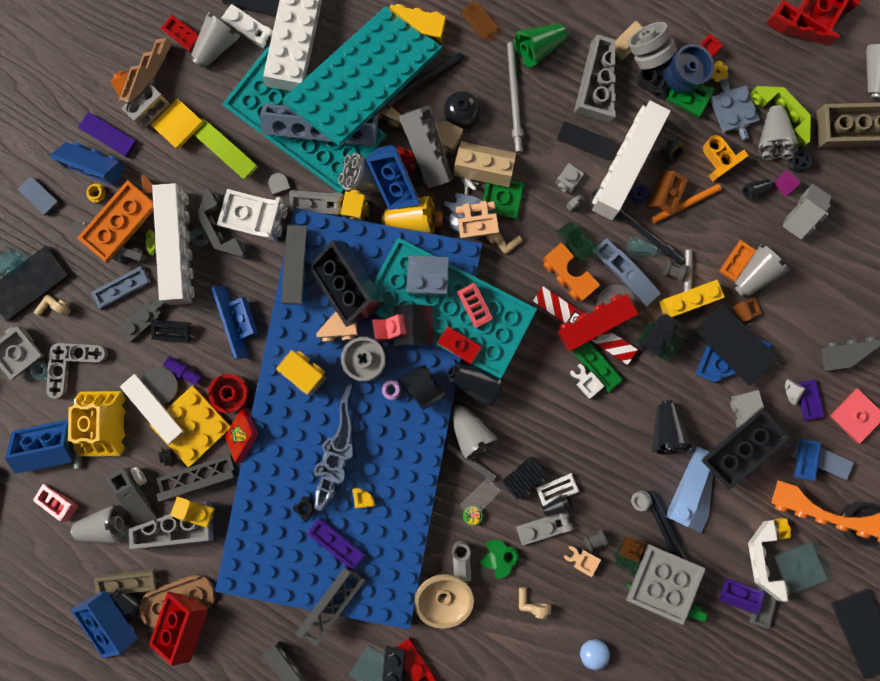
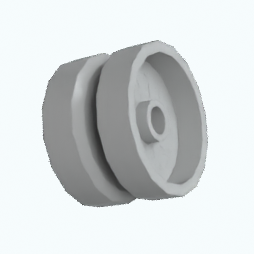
(652, 45)
(361, 348)

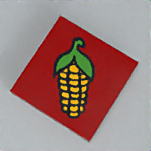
(241, 435)

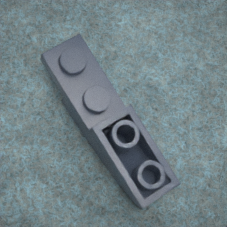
(627, 272)

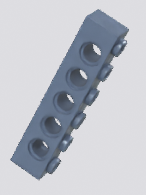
(273, 115)

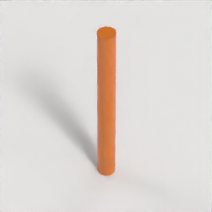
(687, 203)

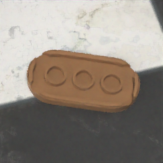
(193, 586)

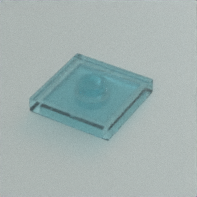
(800, 567)

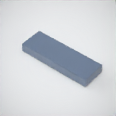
(121, 287)
(830, 462)

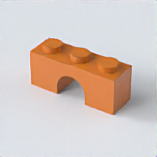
(557, 263)

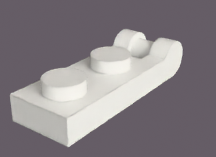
(246, 26)

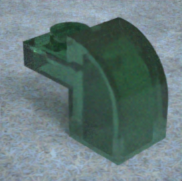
(575, 241)

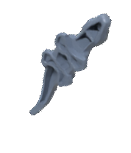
(337, 452)

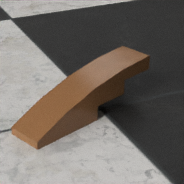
(141, 75)

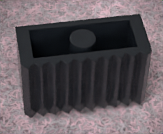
(659, 335)
(524, 478)

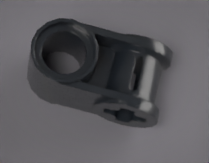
(655, 84)

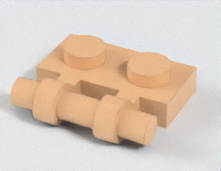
(477, 225)

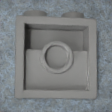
(17, 352)

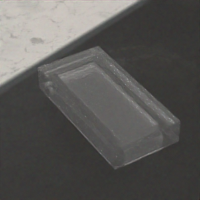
(480, 498)

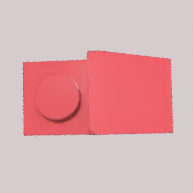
(389, 329)

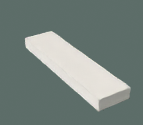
(152, 409)

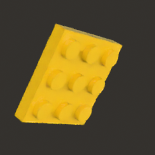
(201, 425)

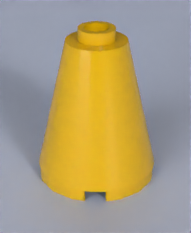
(413, 217)

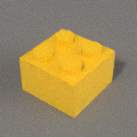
(301, 372)

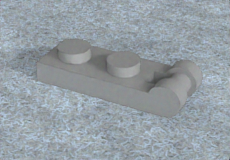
(316, 201)
(543, 528)

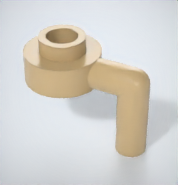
(506, 248)
(59, 306)
(540, 610)

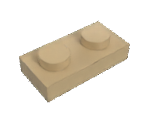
(621, 43)

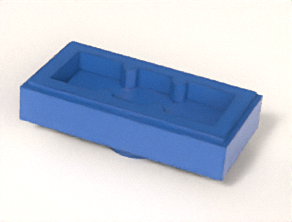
(807, 459)

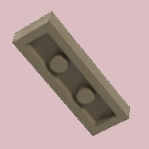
(128, 581)

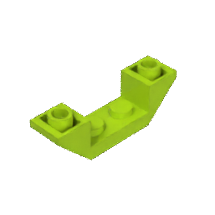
(796, 112)

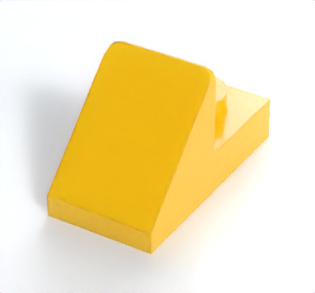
(192, 512)

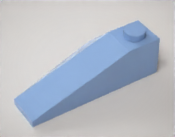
(693, 496)

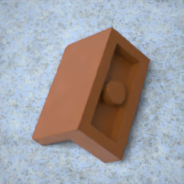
(668, 191)

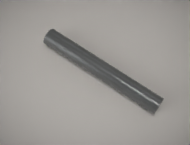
(472, 463)

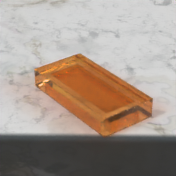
(479, 20)

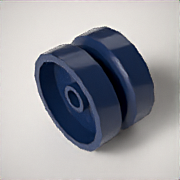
(688, 68)

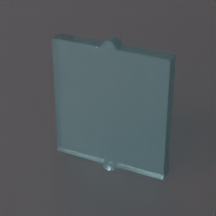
(368, 666)

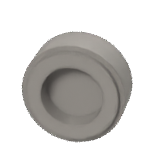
(641, 500)

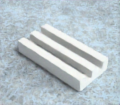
(554, 482)

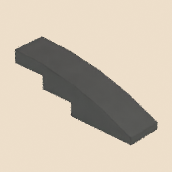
(294, 265)

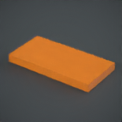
(117, 222)

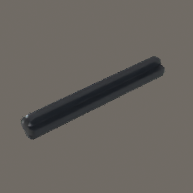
(665, 527)

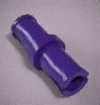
(182, 371)

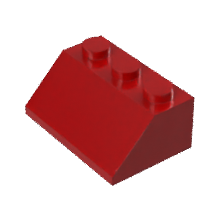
(178, 628)

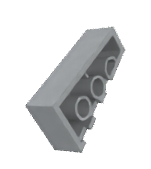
(596, 90)
(427, 146)
(169, 532)

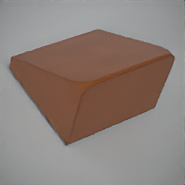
(147, 186)
(747, 309)

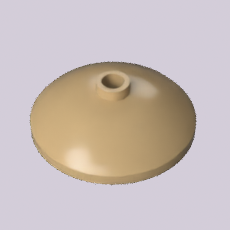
(446, 609)

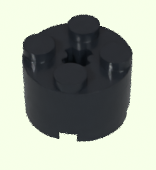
(422, 387)

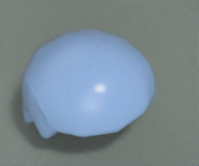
(595, 654)

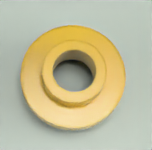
(92, 189)

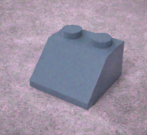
(427, 276)

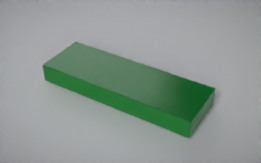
(597, 365)

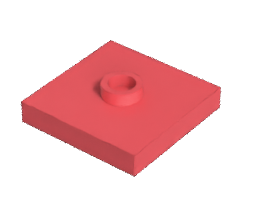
(857, 416)

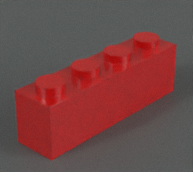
(598, 322)

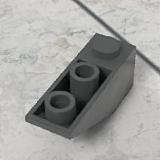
(846, 356)
(131, 496)

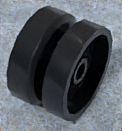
(859, 510)

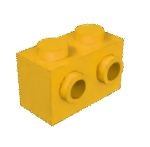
(355, 206)

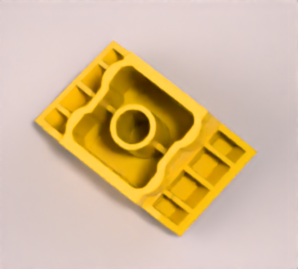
(97, 423)

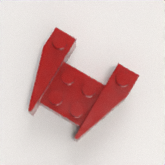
(811, 20)

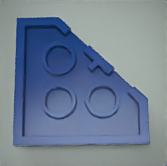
(713, 367)

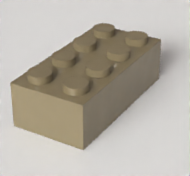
(848, 125)

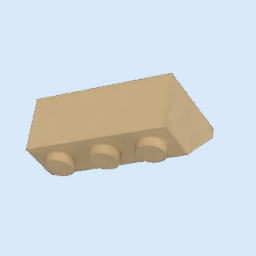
(484, 164)

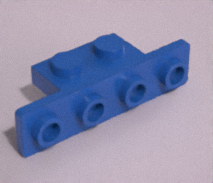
(236, 320)

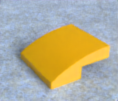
(177, 124)

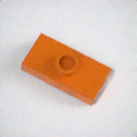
(737, 261)

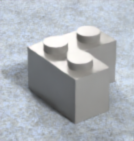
(810, 209)

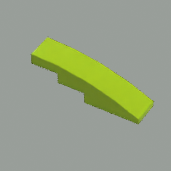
(225, 150)

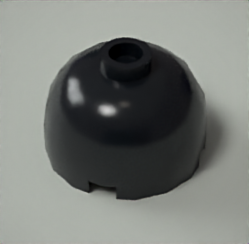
(461, 110)

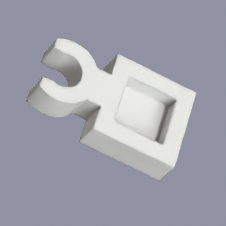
(588, 383)

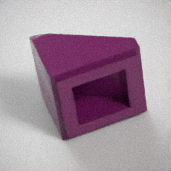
(786, 183)

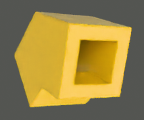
(784, 530)

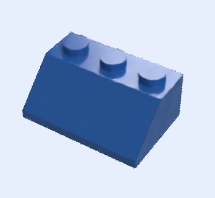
(88, 162)
(392, 178)
(39, 447)
(104, 624)

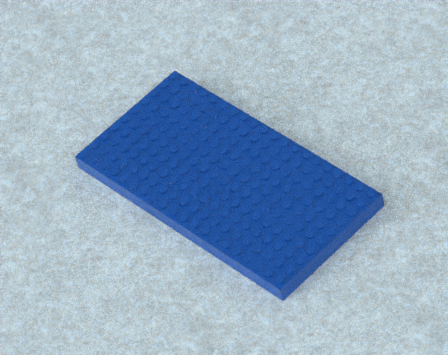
(392, 442)

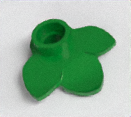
(496, 558)

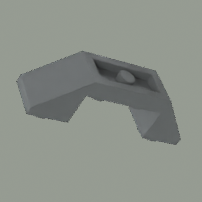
(208, 206)

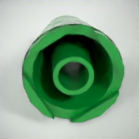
(539, 42)

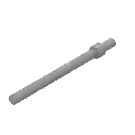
(517, 132)

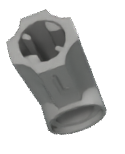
(462, 562)

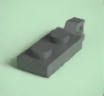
(141, 320)

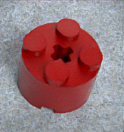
(219, 397)

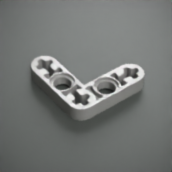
(66, 357)

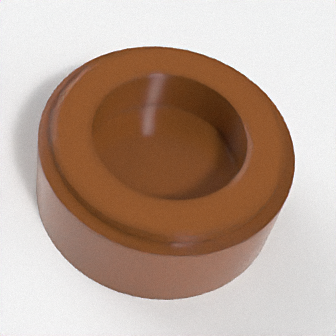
(439, 219)

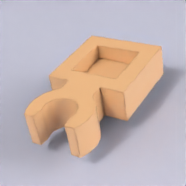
(584, 562)

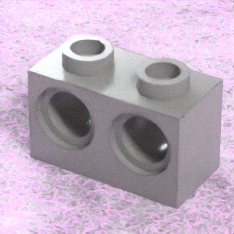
(146, 106)

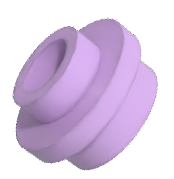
(385, 390)

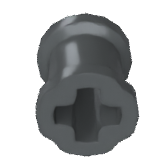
(674, 270)
(595, 541)

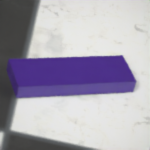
(107, 134)
(336, 543)

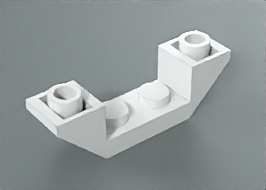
(776, 588)

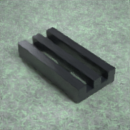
(174, 329)

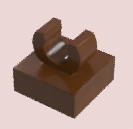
(632, 548)

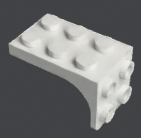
(253, 215)

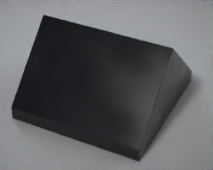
(418, 325)

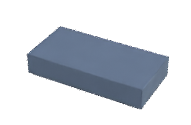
(38, 195)

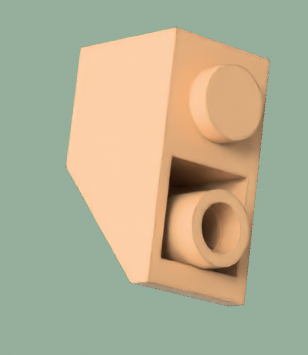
(335, 328)

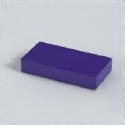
(810, 401)

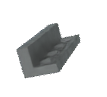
(203, 482)
(316, 612)
(283, 664)

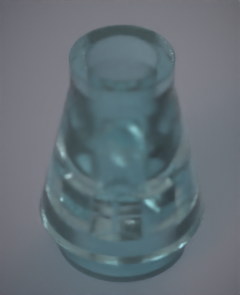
(638, 246)

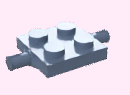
(734, 109)

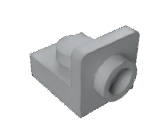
(569, 178)

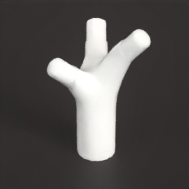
(469, 183)

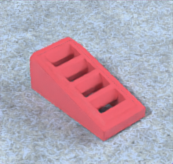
(466, 290)
(64, 511)

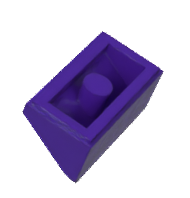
(741, 596)

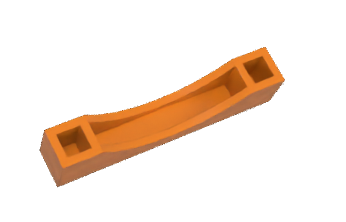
(790, 497)

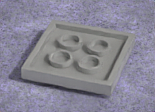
(665, 584)

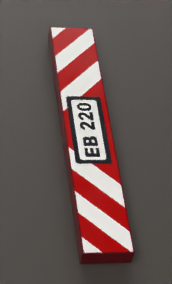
(566, 312)

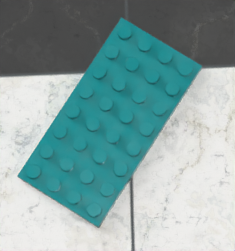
(361, 76)
(317, 156)
(496, 337)

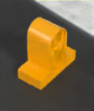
(722, 151)

